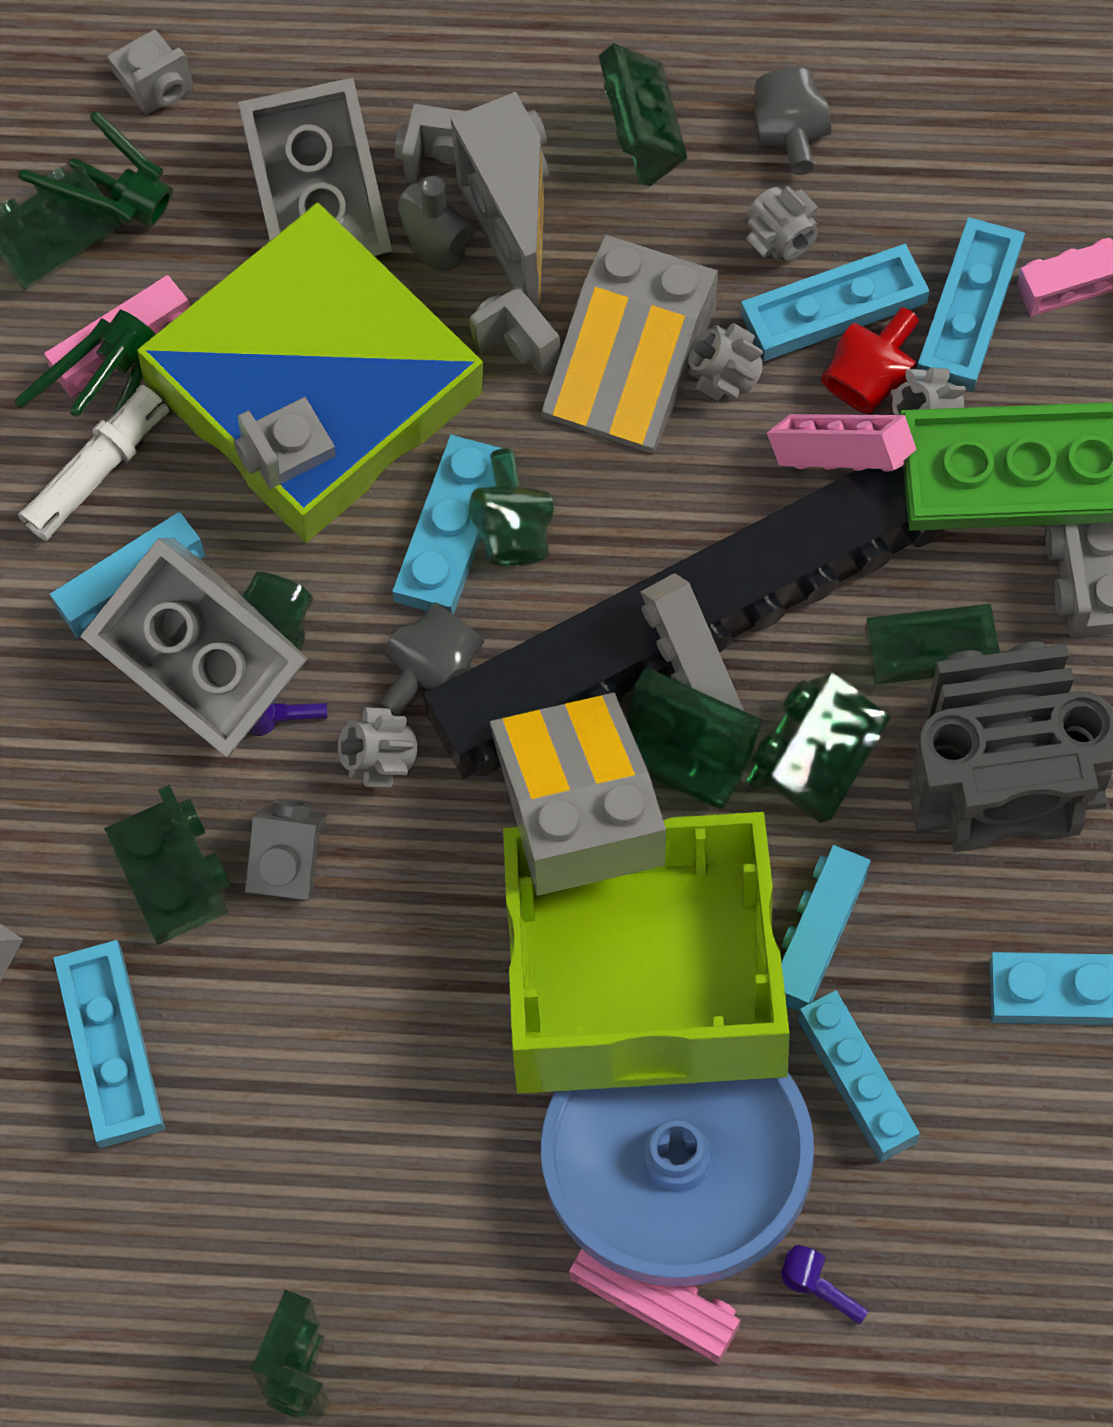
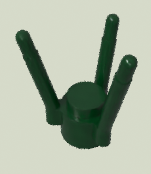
(135, 194)
(118, 349)

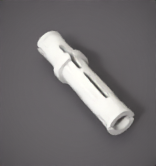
(101, 454)

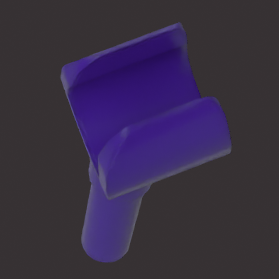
(281, 713)
(802, 1274)

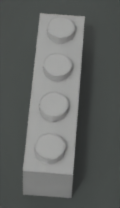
(687, 639)

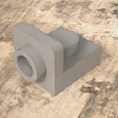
(152, 71)
(425, 136)
(522, 327)
(283, 443)

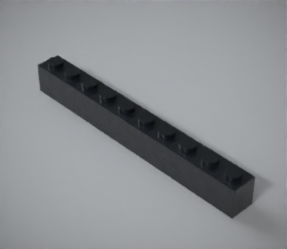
(738, 586)

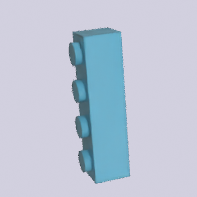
(89, 592)
(821, 924)
(858, 1076)

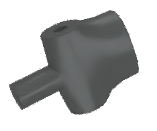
(791, 114)
(432, 226)
(428, 655)

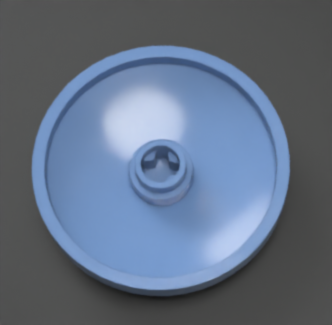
(679, 1174)

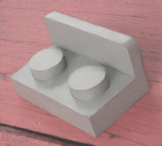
(1086, 576)

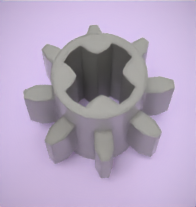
(782, 223)
(725, 361)
(927, 391)
(377, 747)

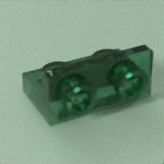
(642, 112)
(51, 229)
(691, 738)
(818, 745)
(167, 868)
(287, 1349)

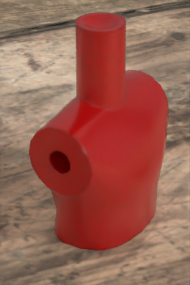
(870, 364)

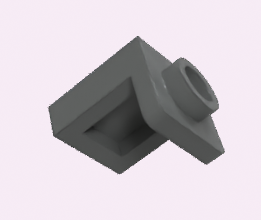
(284, 849)

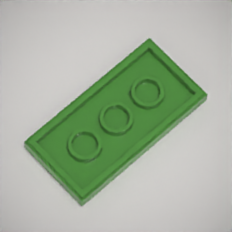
(1010, 466)

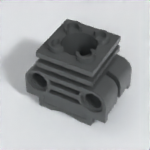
(1010, 748)

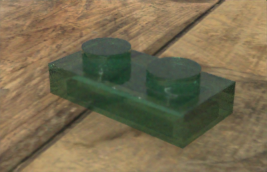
(912, 643)

